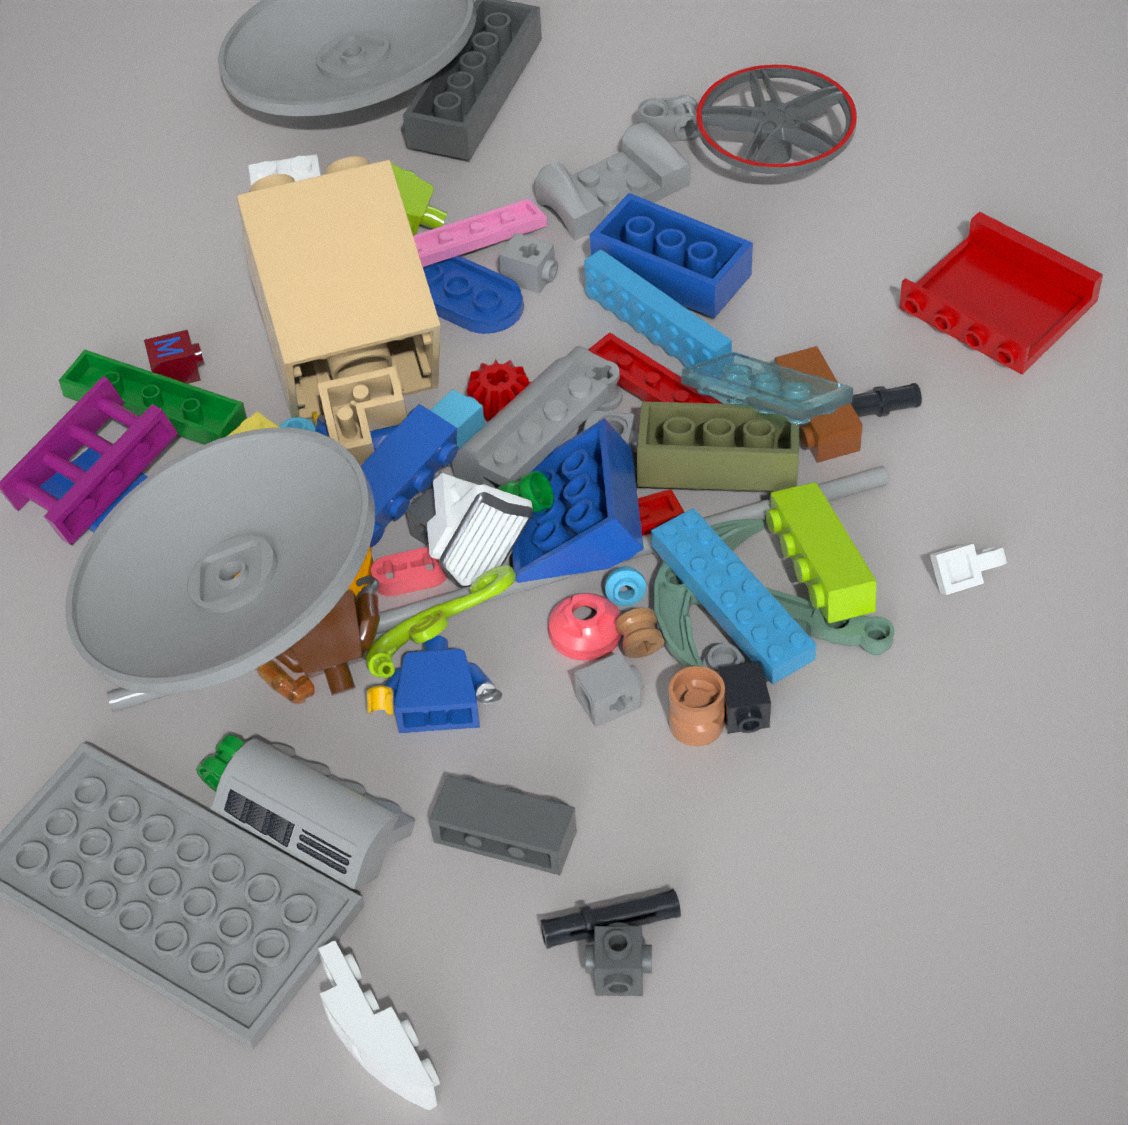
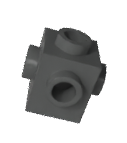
(618, 960)

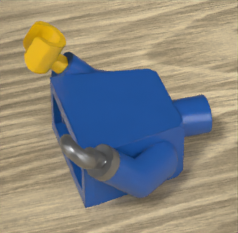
(434, 690)

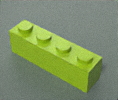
(822, 553)

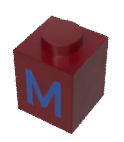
(175, 356)

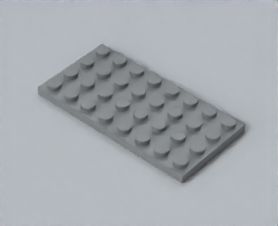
(171, 893)

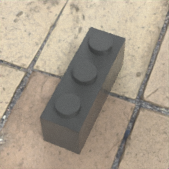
(504, 824)

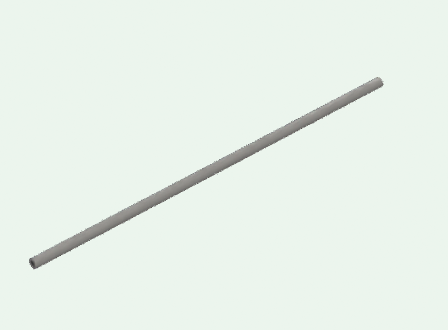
(833, 490)

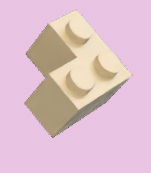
(361, 405)

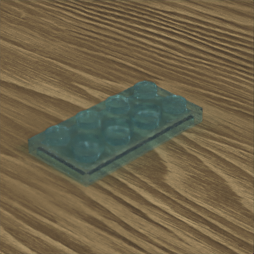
(767, 387)

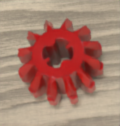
(496, 386)

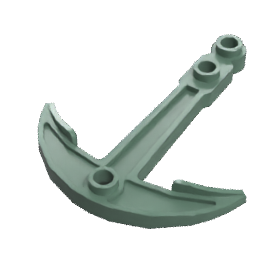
(674, 601)

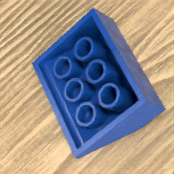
(592, 512)

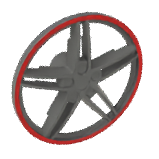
(777, 123)

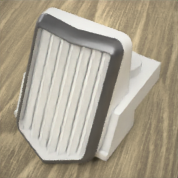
(474, 527)

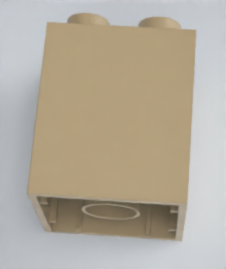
(339, 280)

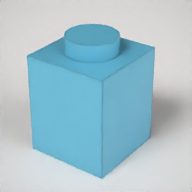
(462, 413)

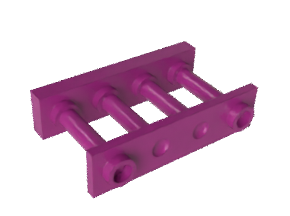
(106, 478)

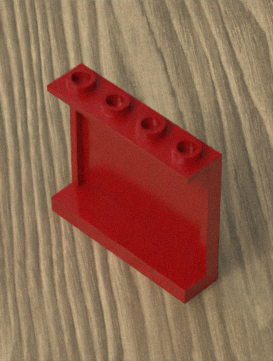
(1003, 294)

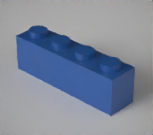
(408, 464)

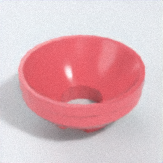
(584, 638)

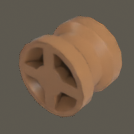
(639, 632)

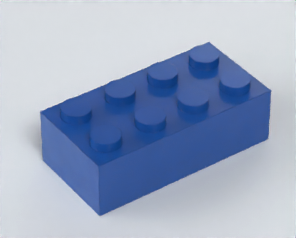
(675, 253)

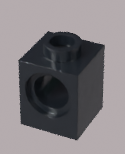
(746, 698)

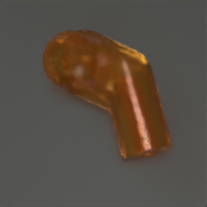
(283, 684)

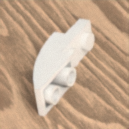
(372, 1035)

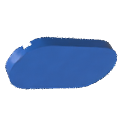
(473, 295)

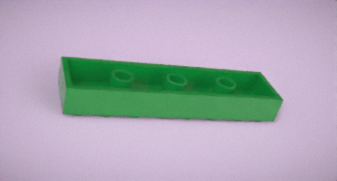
(191, 410)

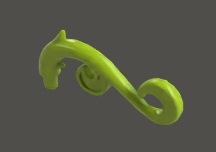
(434, 620)

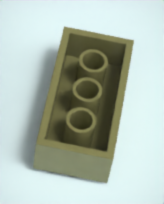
(715, 447)

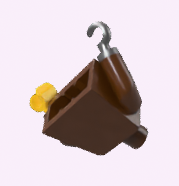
(338, 639)

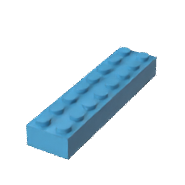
(652, 311)
(733, 595)

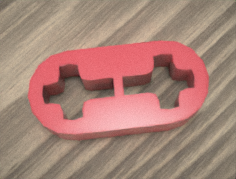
(408, 572)

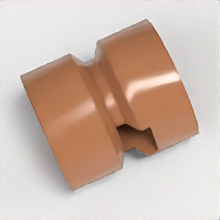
(696, 705)

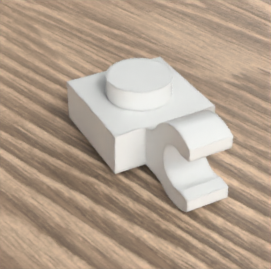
(962, 566)

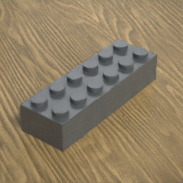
(466, 95)

